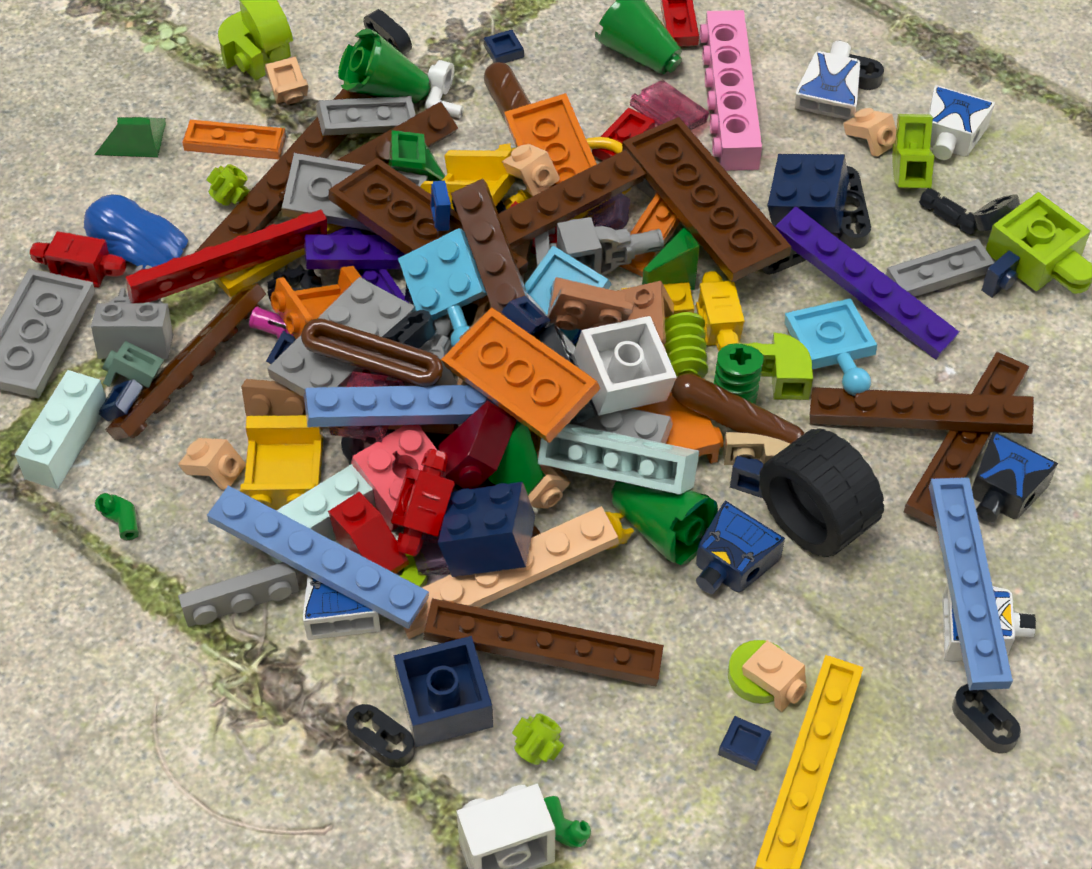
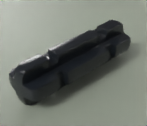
(948, 210)

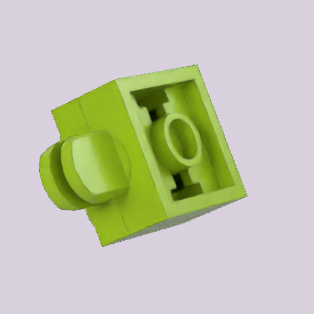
(1046, 242)

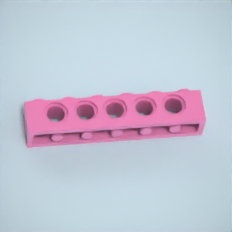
(732, 90)

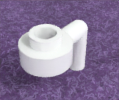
(441, 79)

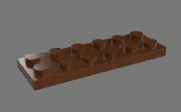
(707, 199)
(395, 209)

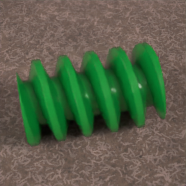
(739, 370)

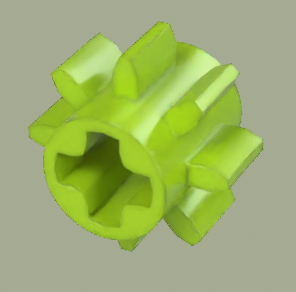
(227, 184)
(537, 739)

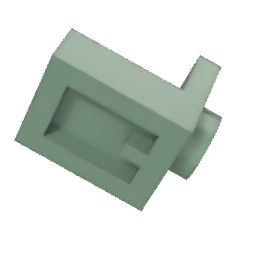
(133, 364)

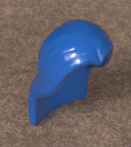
(133, 231)

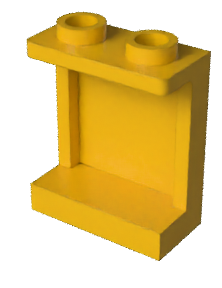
(472, 165)
(281, 459)

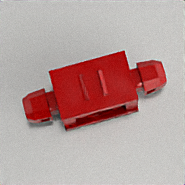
(78, 257)
(422, 502)

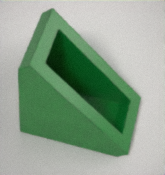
(134, 137)
(412, 155)
(675, 262)
(519, 461)

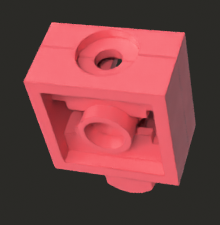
(386, 464)

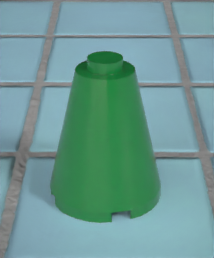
(638, 34)
(380, 69)
(666, 519)

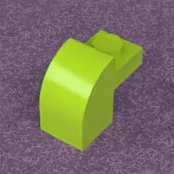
(268, 27)
(239, 47)
(912, 153)
(788, 365)

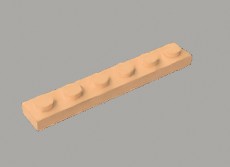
(547, 554)

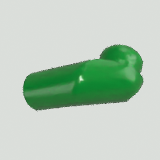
(119, 511)
(570, 833)

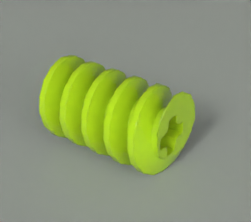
(686, 343)

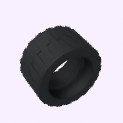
(821, 492)

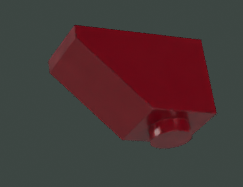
(477, 446)

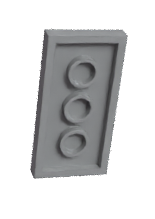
(310, 185)
(359, 307)
(39, 328)

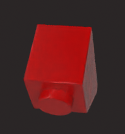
(365, 532)

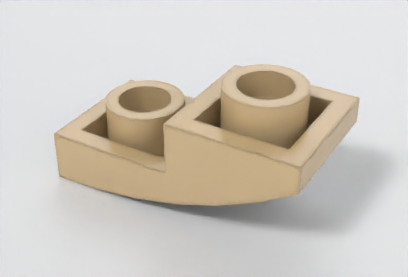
(751, 447)

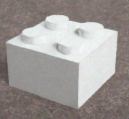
(626, 363)
(507, 831)

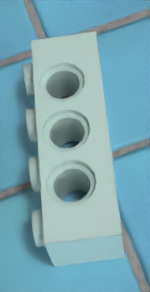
(621, 458)

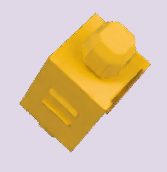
(720, 309)

